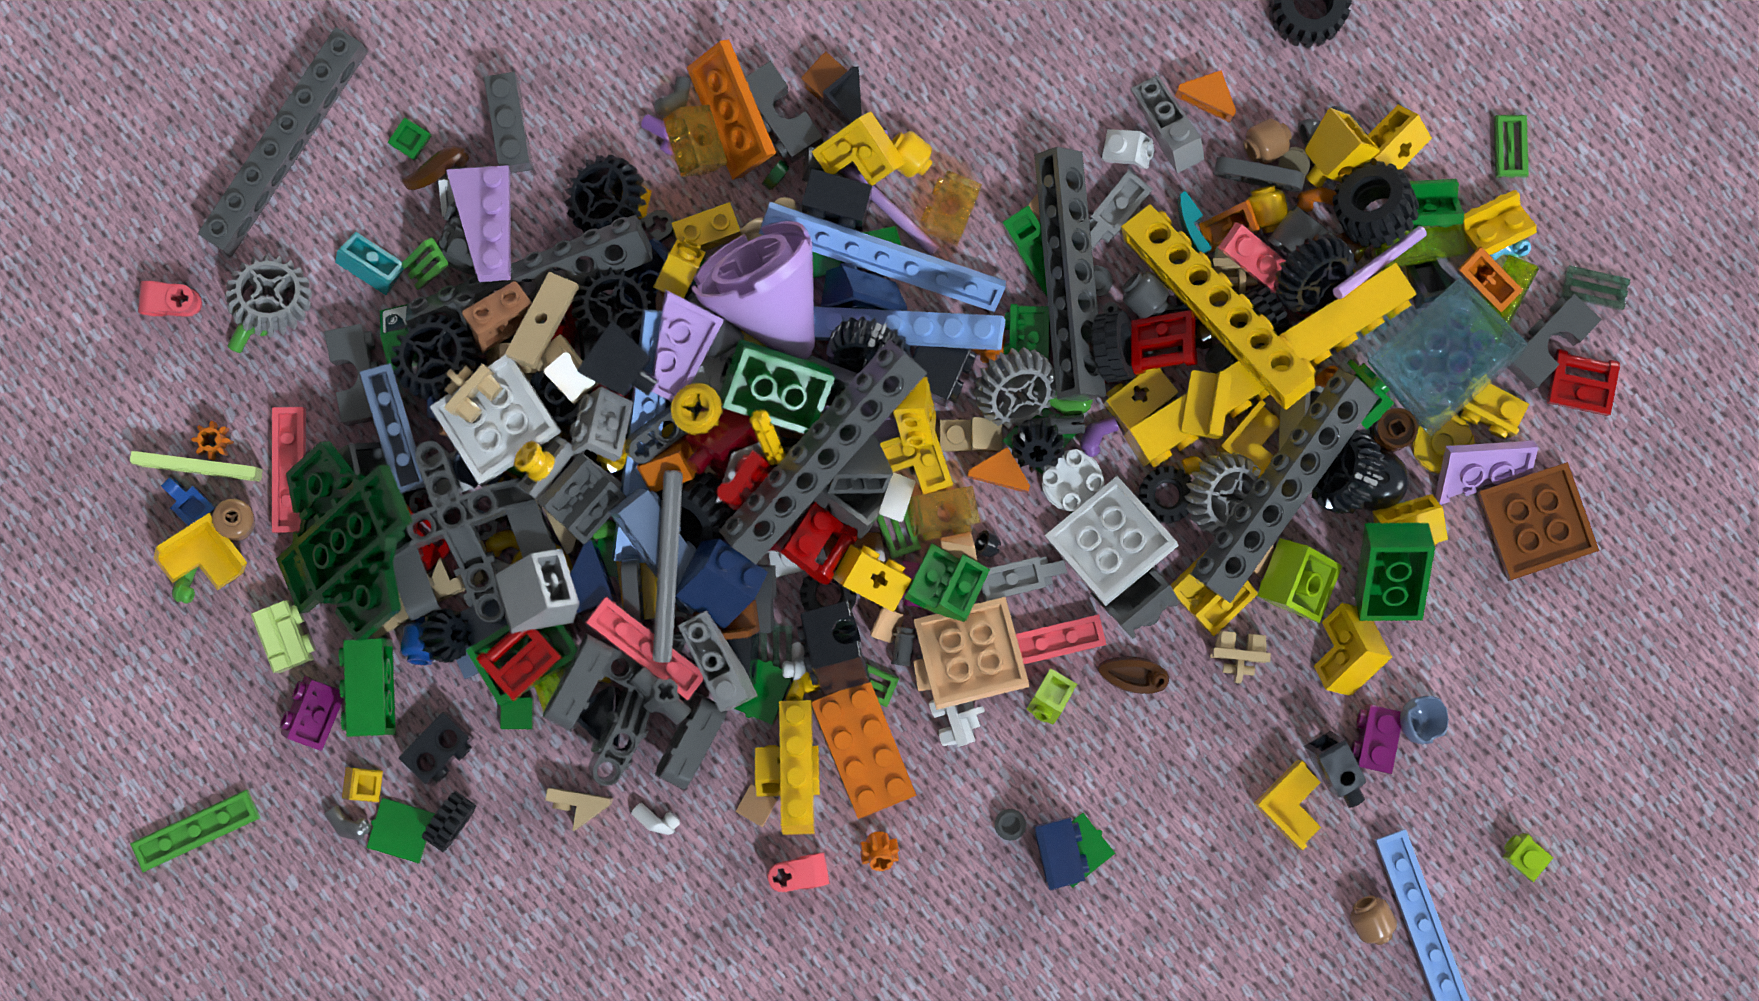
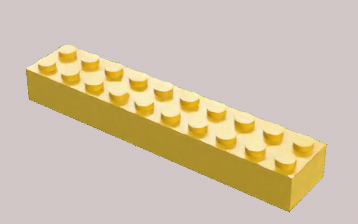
(1312, 339)

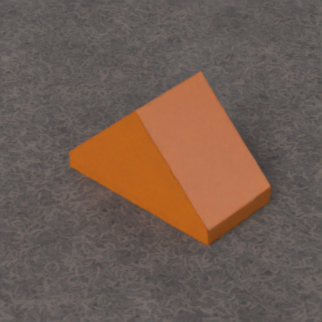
(1208, 94)
(1217, 227)
(1489, 279)
(671, 459)
(1001, 471)

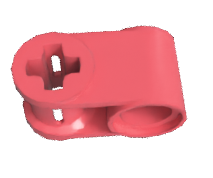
(164, 298)
(805, 871)

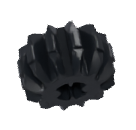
(1038, 445)
(445, 635)

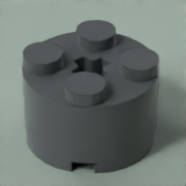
(1295, 229)

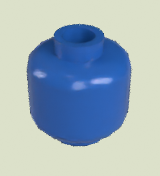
(411, 646)

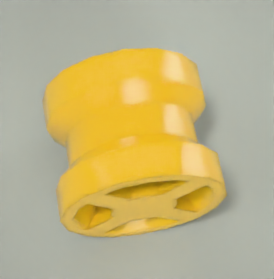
(534, 461)

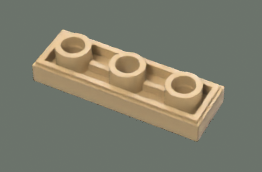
(550, 305)

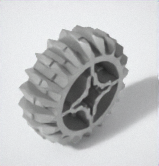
(268, 279)
(1015, 387)
(1219, 476)

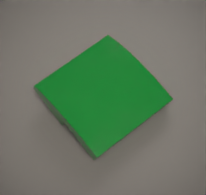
(947, 583)

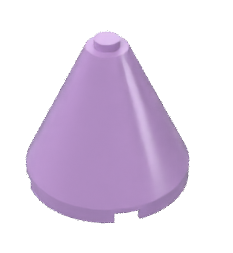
(765, 287)

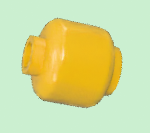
(914, 152)
(1269, 207)

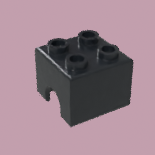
(944, 370)
(833, 648)

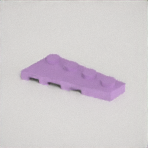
(485, 214)

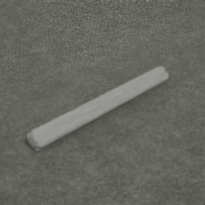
(667, 566)

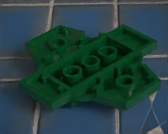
(344, 540)

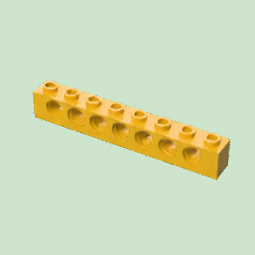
(1283, 386)

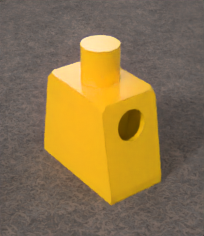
(1338, 148)

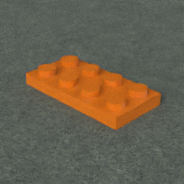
(736, 116)
(863, 749)

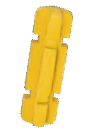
(767, 437)

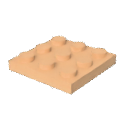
(971, 656)

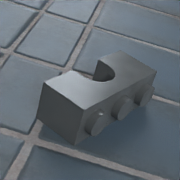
(507, 122)
(792, 134)
(1570, 320)
(352, 346)

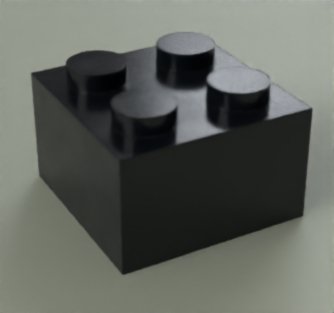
(837, 199)

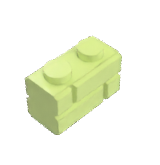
(283, 636)

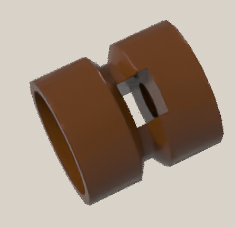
(1394, 430)

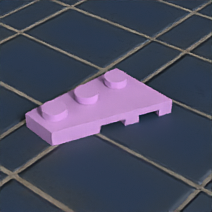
(682, 343)
(1478, 465)

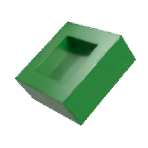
(409, 139)
(517, 714)

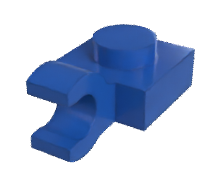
(189, 504)

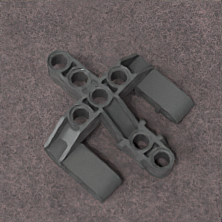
(463, 538)
(688, 743)

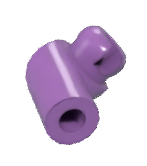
(658, 128)
(1093, 435)

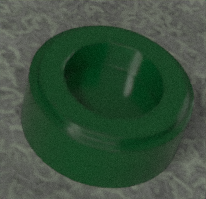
(775, 175)

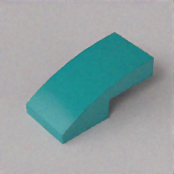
(1189, 216)

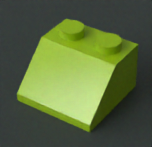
(1299, 580)

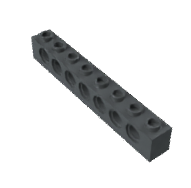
(283, 141)
(626, 232)
(1068, 272)
(822, 452)
(1284, 485)

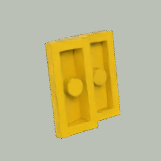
(1205, 605)

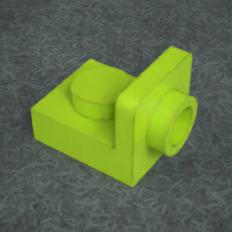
(1051, 697)
(1526, 856)

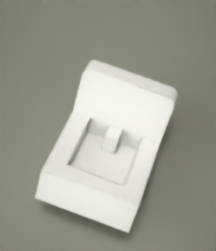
(1128, 148)

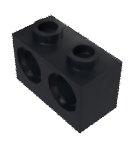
(431, 742)

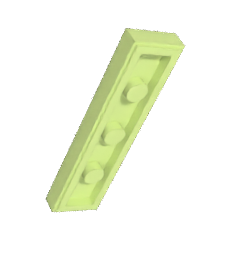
(196, 466)

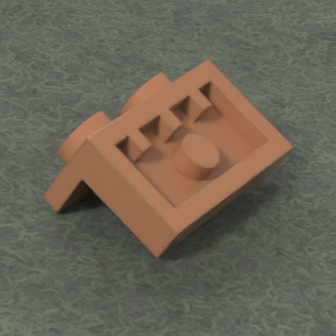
(497, 316)

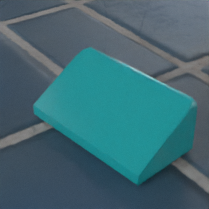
(369, 262)

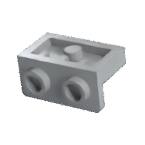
(602, 424)

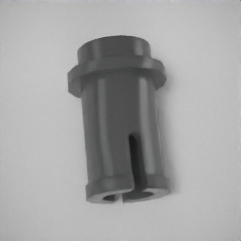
(903, 646)

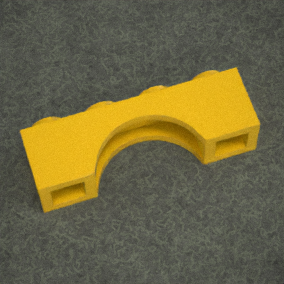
(796, 767)

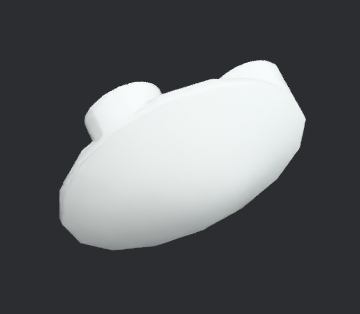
(1072, 480)

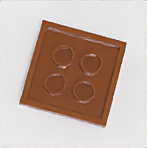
(1538, 521)

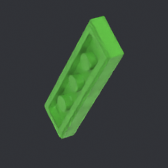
(195, 830)

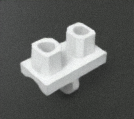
(962, 720)

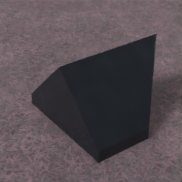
(844, 97)
(1428, 282)
(599, 707)

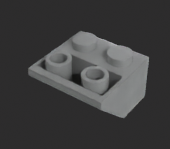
(537, 592)

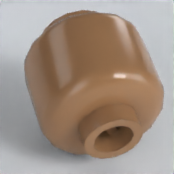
(1267, 141)
(235, 530)
(1373, 920)

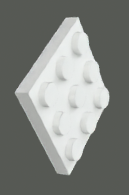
(502, 426)
(1111, 540)

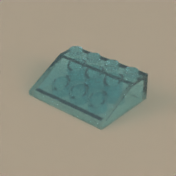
(1447, 355)

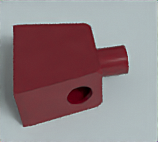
(717, 445)

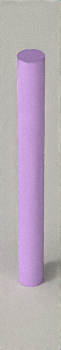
(894, 212)
(1379, 262)

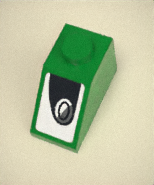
(393, 324)

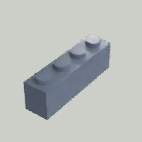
(392, 426)
(641, 523)

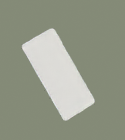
(897, 497)

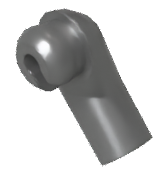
(347, 828)

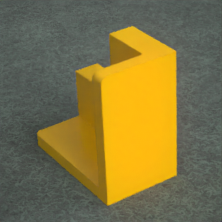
(863, 144)
(1251, 435)
(926, 460)
(201, 547)
(1355, 654)
(1282, 802)

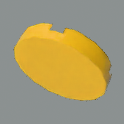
(1430, 449)

